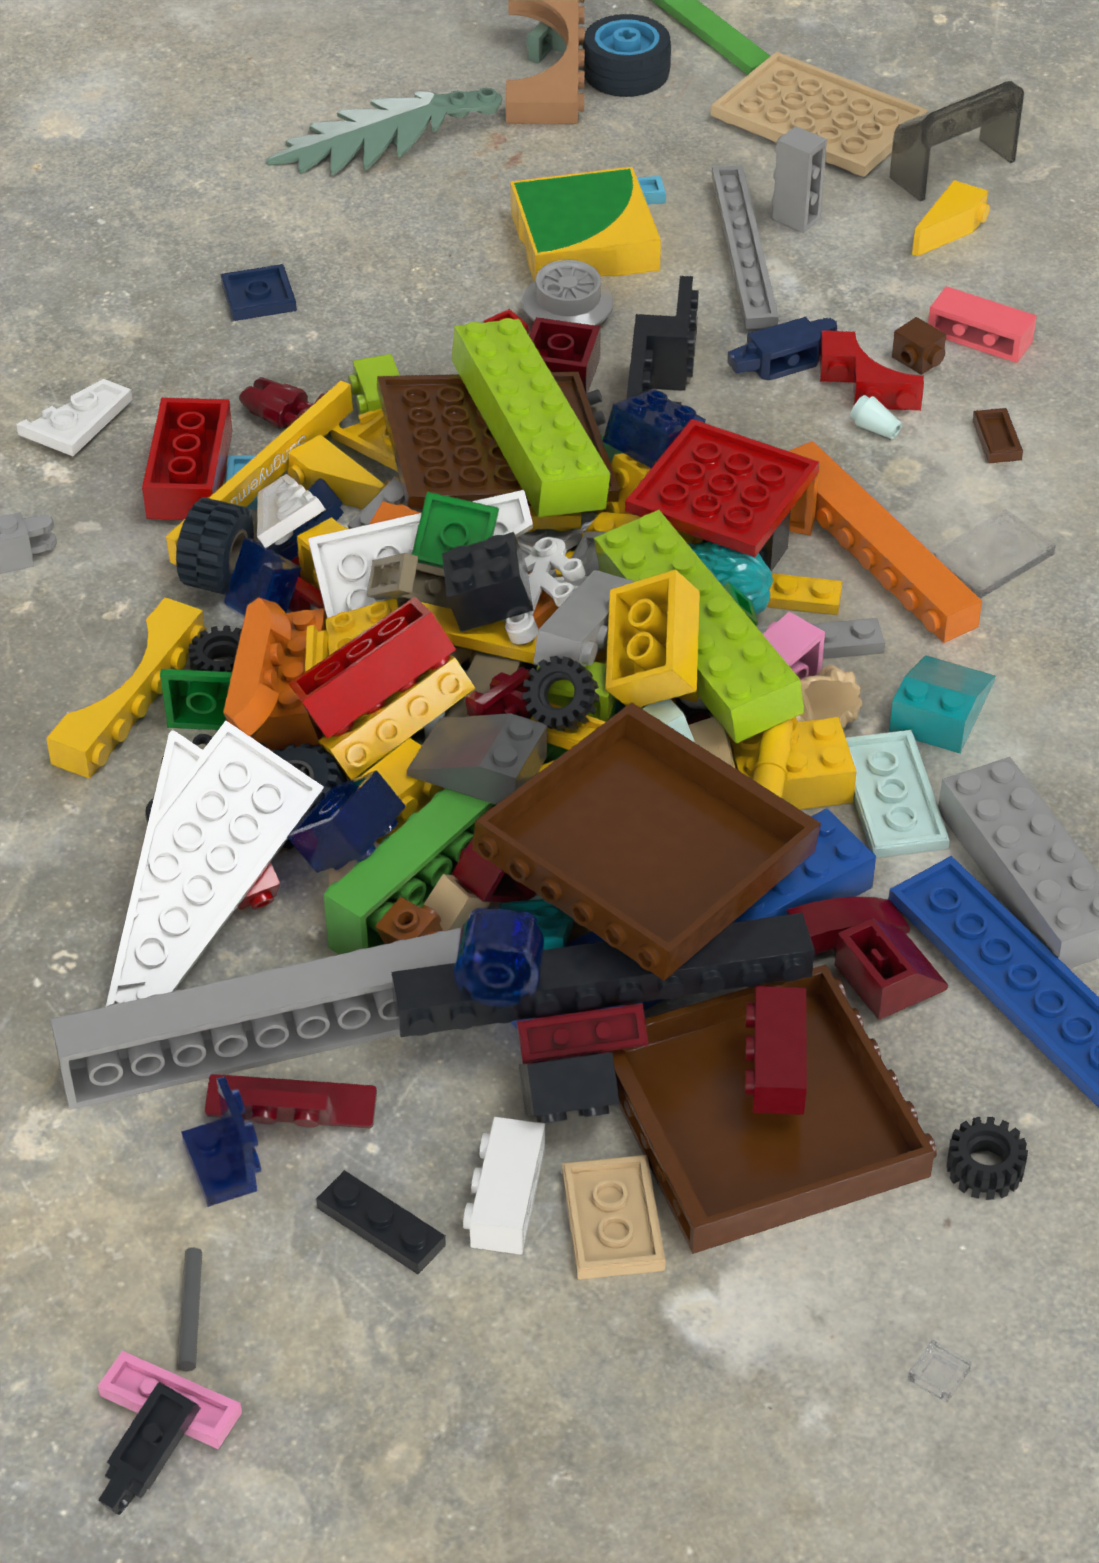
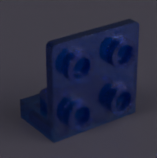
(647, 425)
(262, 575)
(224, 1150)

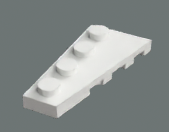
(283, 509)

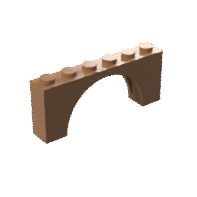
(552, 94)

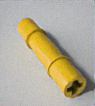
(773, 756)

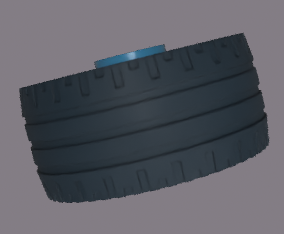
(626, 55)

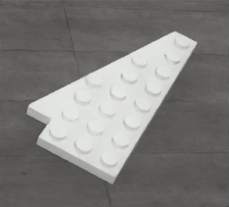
(205, 845)

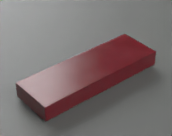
(582, 1033)

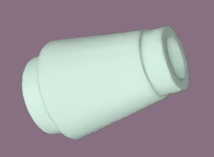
(875, 417)

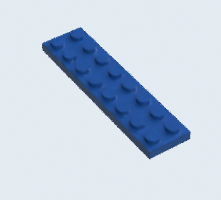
(1007, 966)

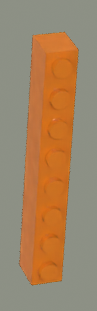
(891, 551)

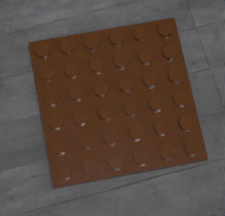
(446, 444)

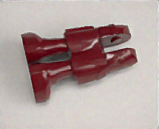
(275, 401)

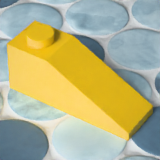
(951, 217)
(345, 477)

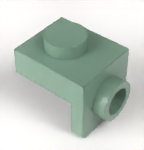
(542, 41)

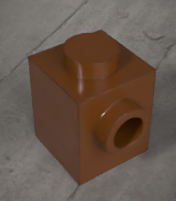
(919, 345)

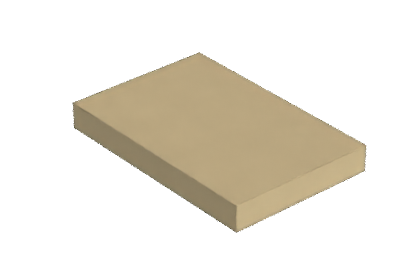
(613, 1217)

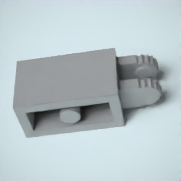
(22, 538)

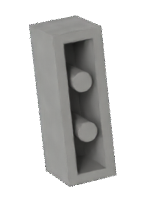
(799, 179)

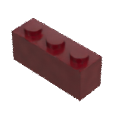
(777, 1050)

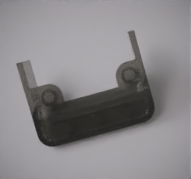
(993, 109)

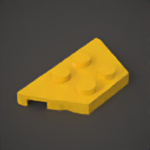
(368, 438)

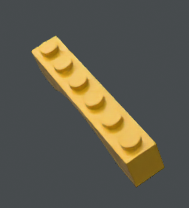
(90, 734)

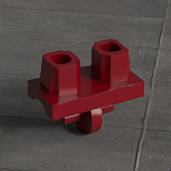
(503, 697)

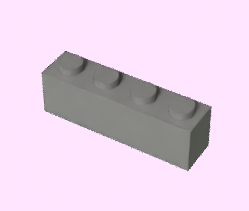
(580, 623)

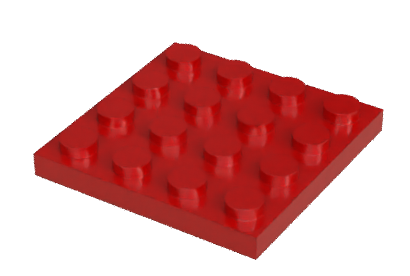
(723, 487)

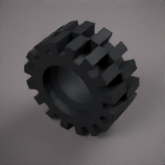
(212, 646)
(579, 706)
(986, 1177)

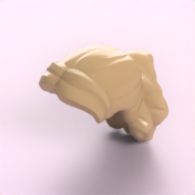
(831, 695)

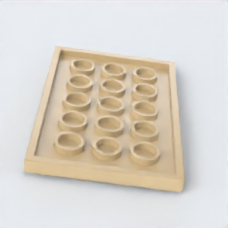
(793, 93)

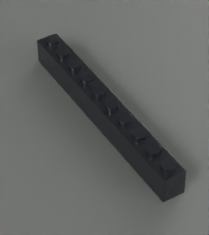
(603, 977)

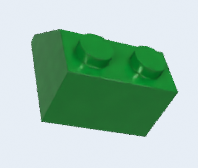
(195, 698)

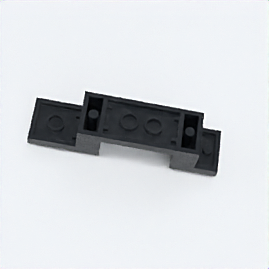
(665, 346)

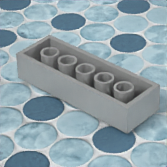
(1026, 857)

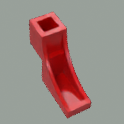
(846, 362)

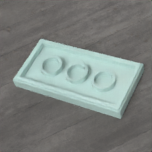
(895, 796)

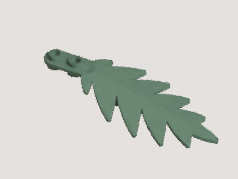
(394, 122)

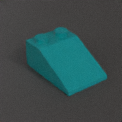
(940, 702)

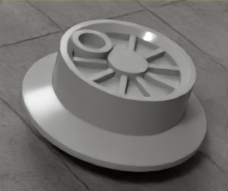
(568, 293)

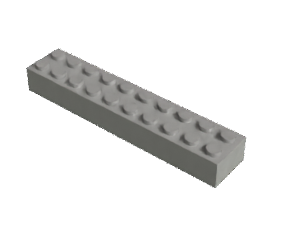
(238, 1021)

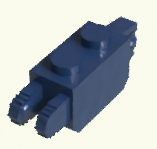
(781, 348)

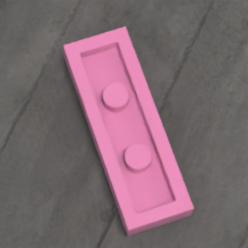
(133, 1380)

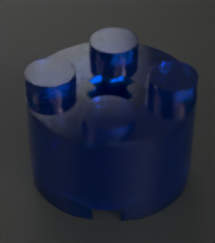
(499, 956)

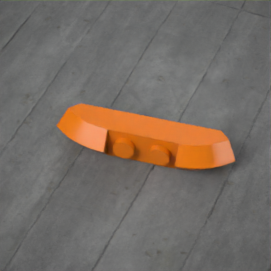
(256, 665)

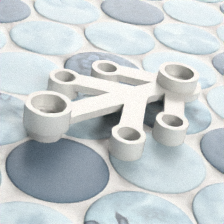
(545, 556)

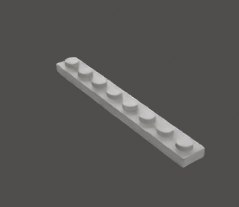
(744, 247)

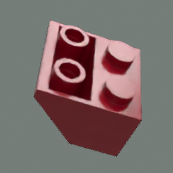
(885, 967)

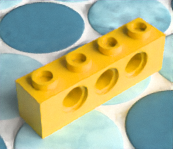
(398, 719)

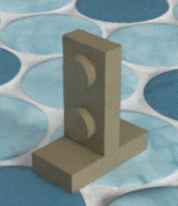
(405, 578)

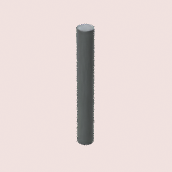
(190, 1309)

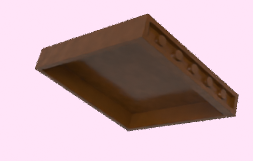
(646, 839)
(752, 1171)

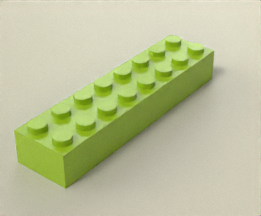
(530, 418)
(737, 668)

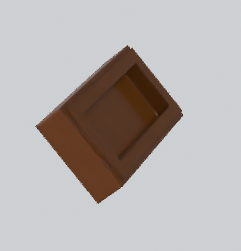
(997, 435)

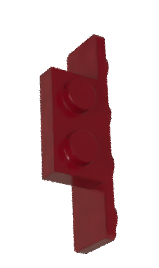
(298, 1101)

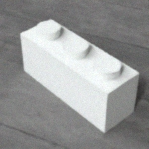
(505, 1185)

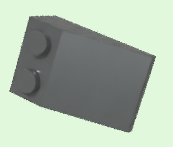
(482, 755)

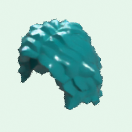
(743, 571)

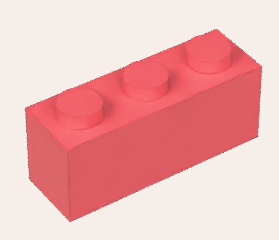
(983, 324)

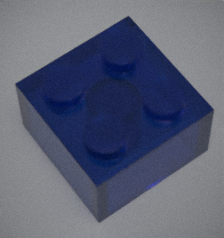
(347, 822)

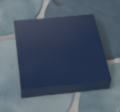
(258, 292)

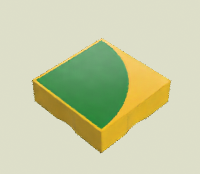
(588, 220)

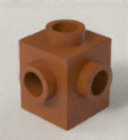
(407, 921)

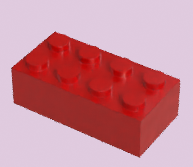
(186, 455)
(373, 667)

